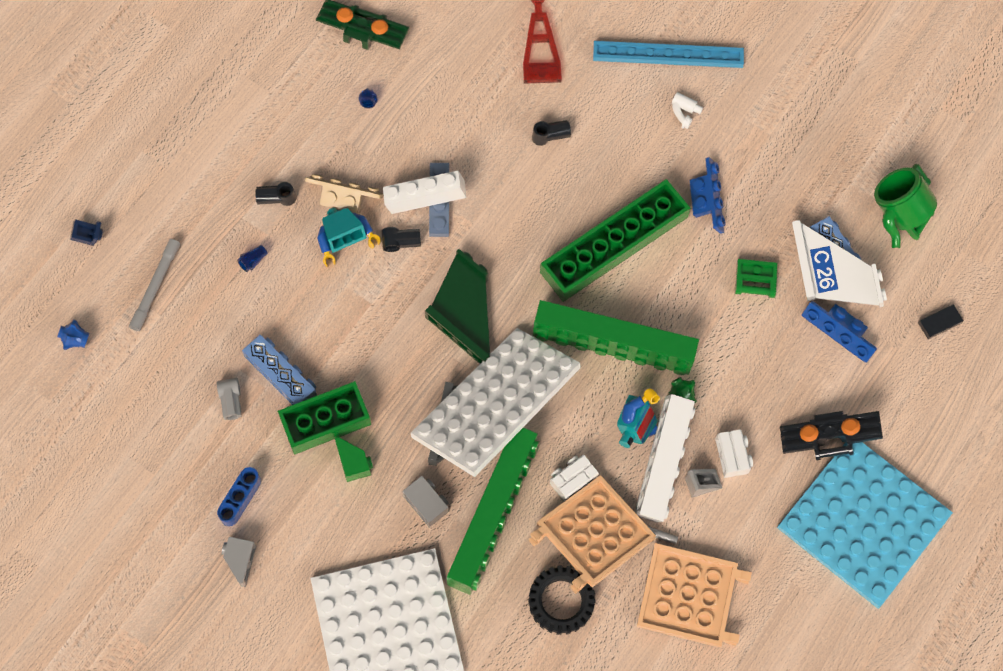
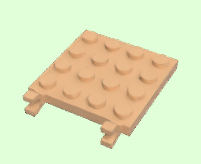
(594, 532)
(689, 595)

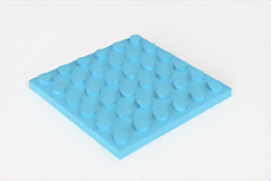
(865, 522)

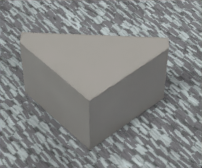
(702, 481)

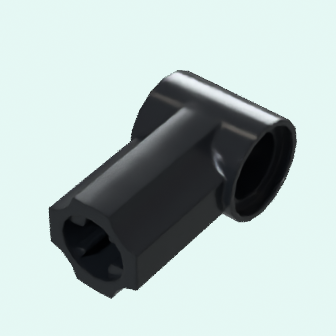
(551, 131)
(274, 194)
(394, 239)

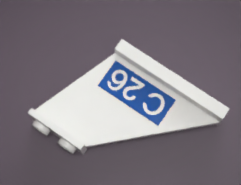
(835, 273)

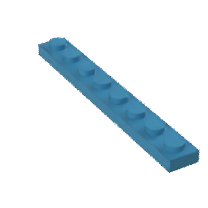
(668, 54)

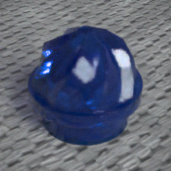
(368, 98)

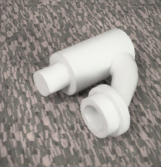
(683, 102)

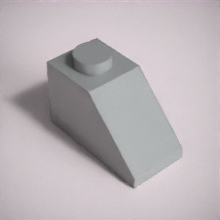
(239, 557)

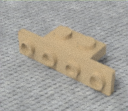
(341, 195)

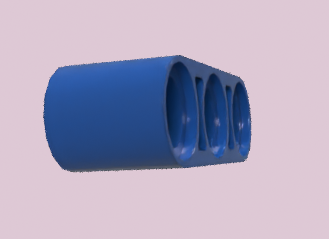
(239, 486)

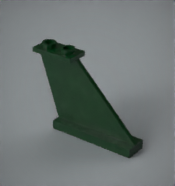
(462, 307)

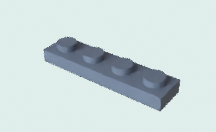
(440, 212)

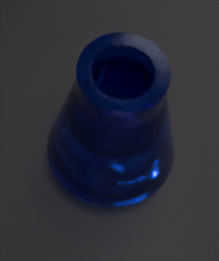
(251, 258)

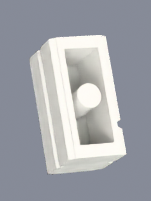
(733, 453)
(573, 477)

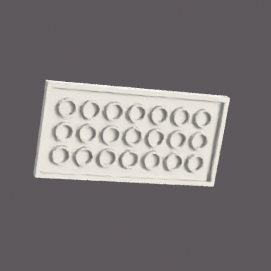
(495, 401)

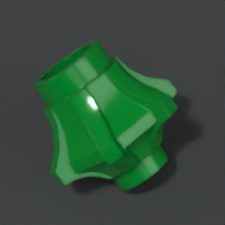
(683, 389)

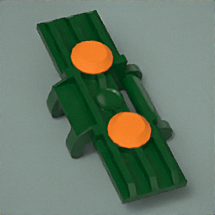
(346, 19)

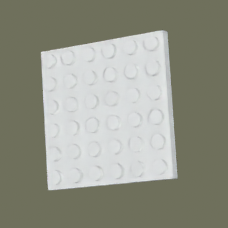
(387, 616)

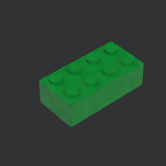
(324, 417)

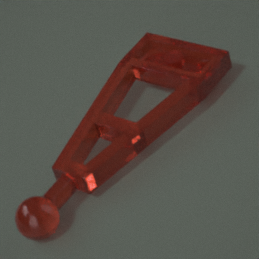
(541, 72)

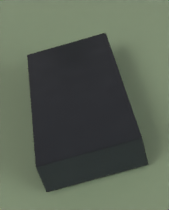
(940, 321)

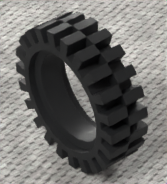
(547, 621)

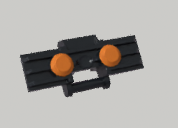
(828, 426)

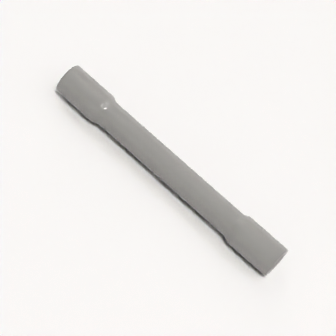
(141, 313)

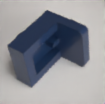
(86, 232)

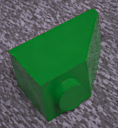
(353, 460)

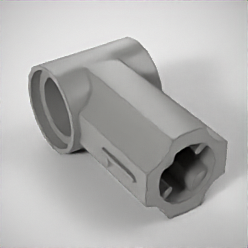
(229, 394)

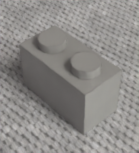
(426, 501)

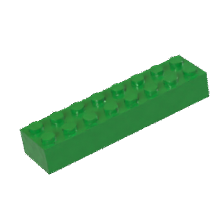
(614, 240)
(615, 338)
(491, 512)

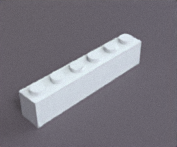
(664, 458)

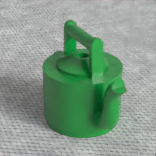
(905, 202)

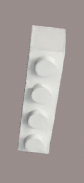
(424, 192)

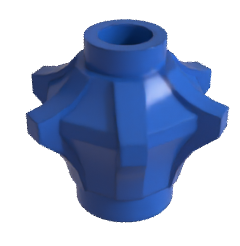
(73, 335)

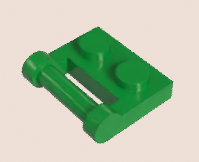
(756, 272)

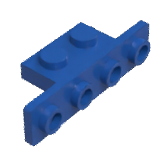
(706, 196)
(841, 328)

